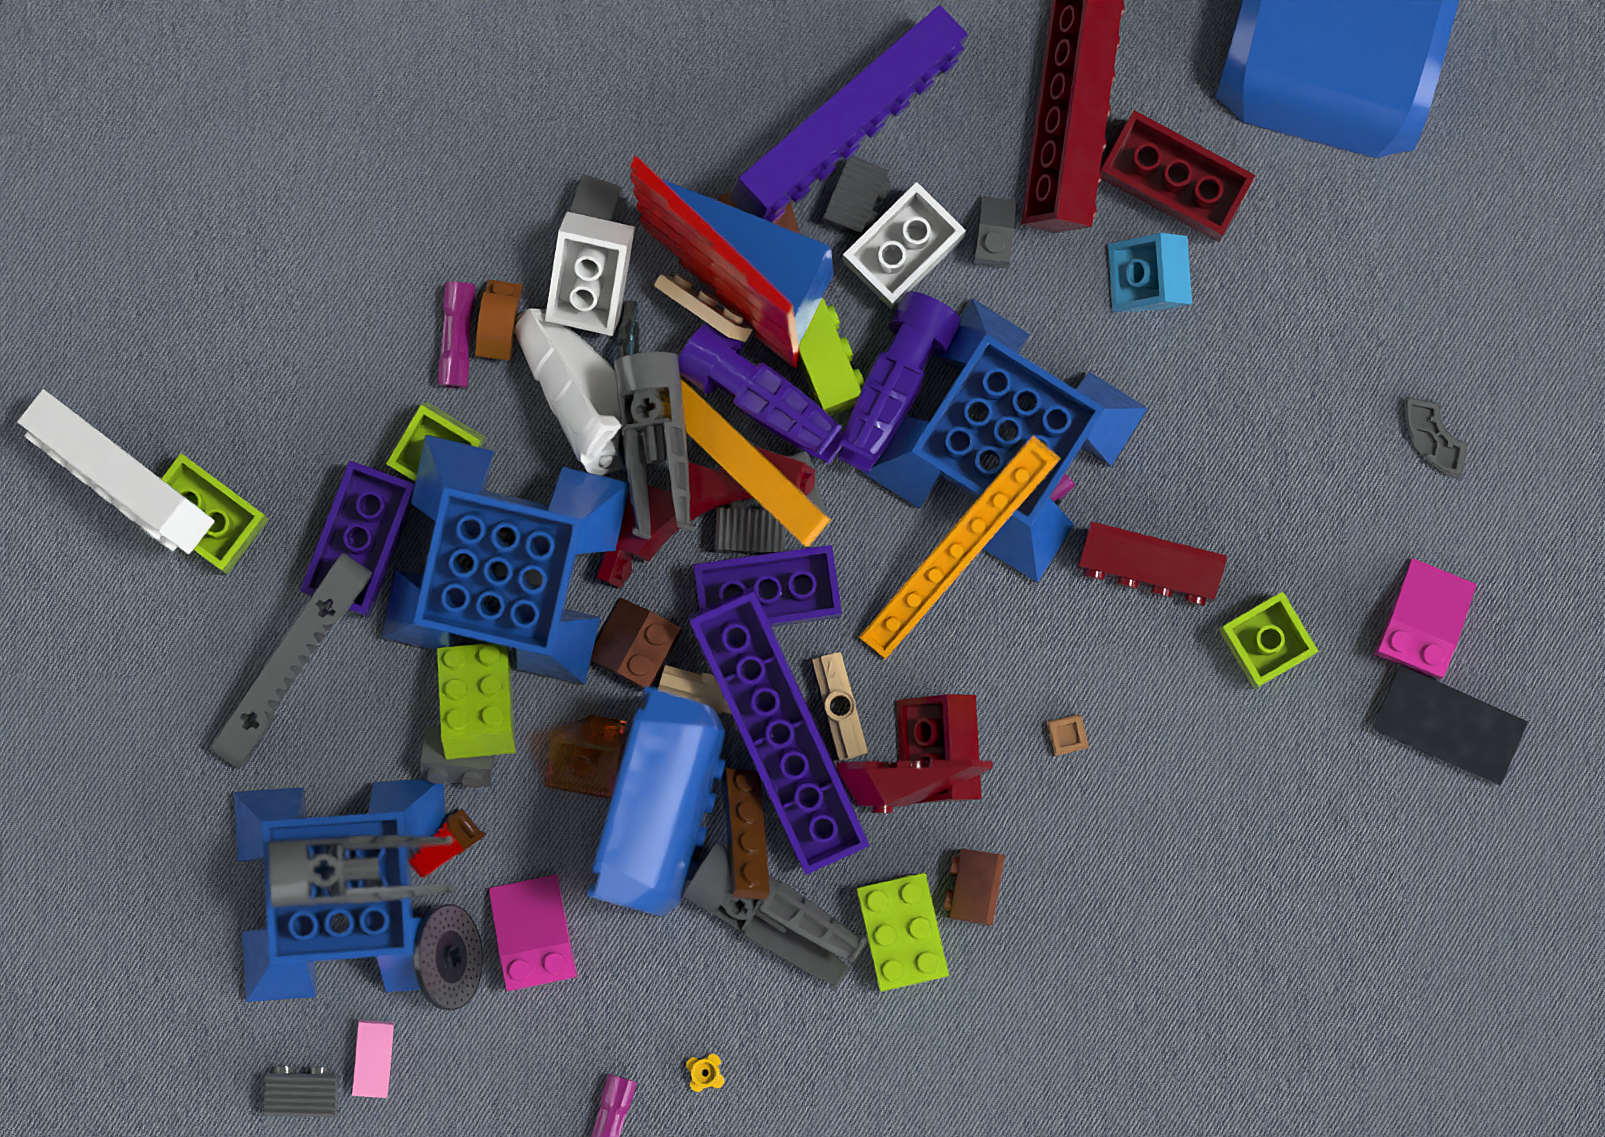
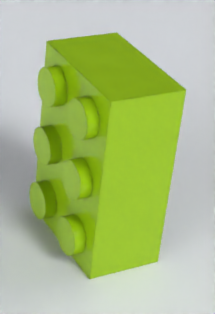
(827, 363)
(235, 519)
(476, 700)
(902, 932)

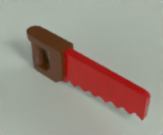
(464, 836)

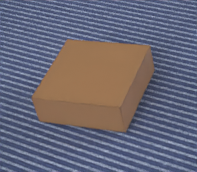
(1067, 735)

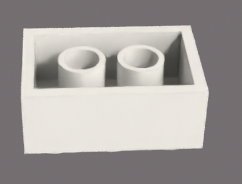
(904, 245)
(589, 273)

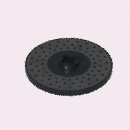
(448, 957)

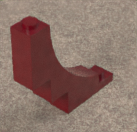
(707, 491)

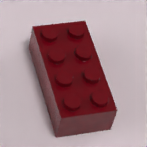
(1176, 176)

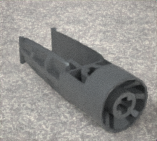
(648, 382)
(293, 872)
(781, 923)

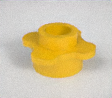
(696, 1067)

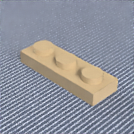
(704, 306)

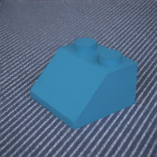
(1150, 273)

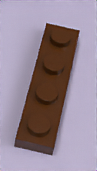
(746, 834)

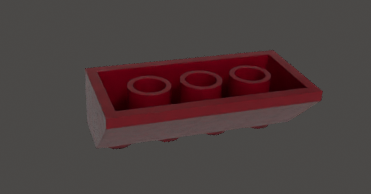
(1151, 563)

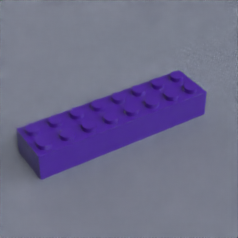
(850, 116)
(779, 730)

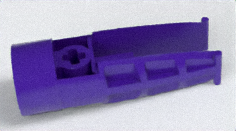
(921, 329)
(762, 394)

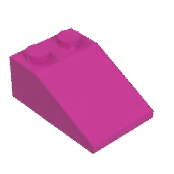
(1425, 620)
(532, 933)

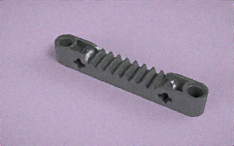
(240, 734)

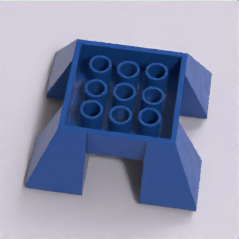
(950, 445)
(532, 618)
(283, 956)

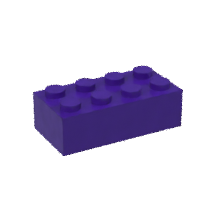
(365, 526)
(789, 584)

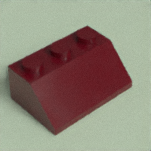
(941, 730)

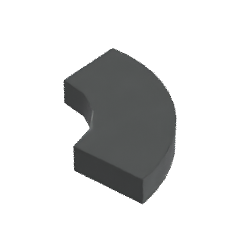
(1431, 437)

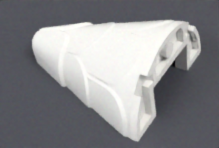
(577, 388)

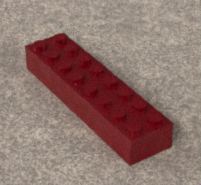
(1072, 114)

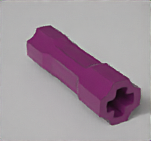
(456, 335)
(614, 1106)

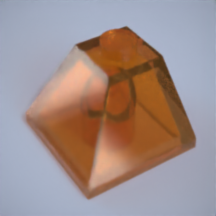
(586, 756)

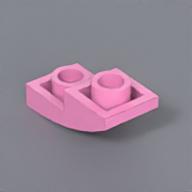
(372, 1058)

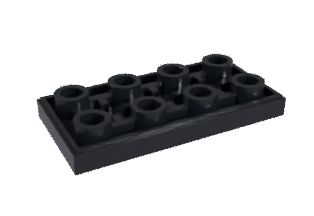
(1450, 725)

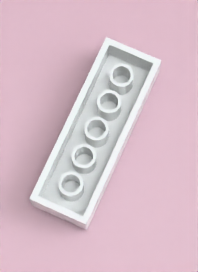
(114, 474)

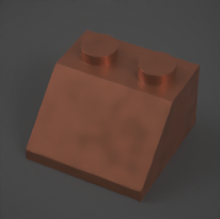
(635, 643)
(975, 886)

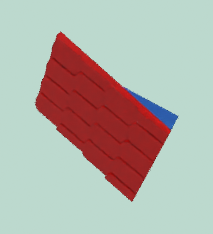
(748, 262)

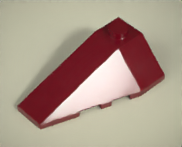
(904, 782)

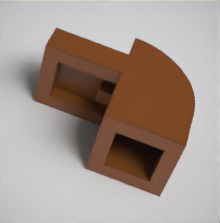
(498, 319)

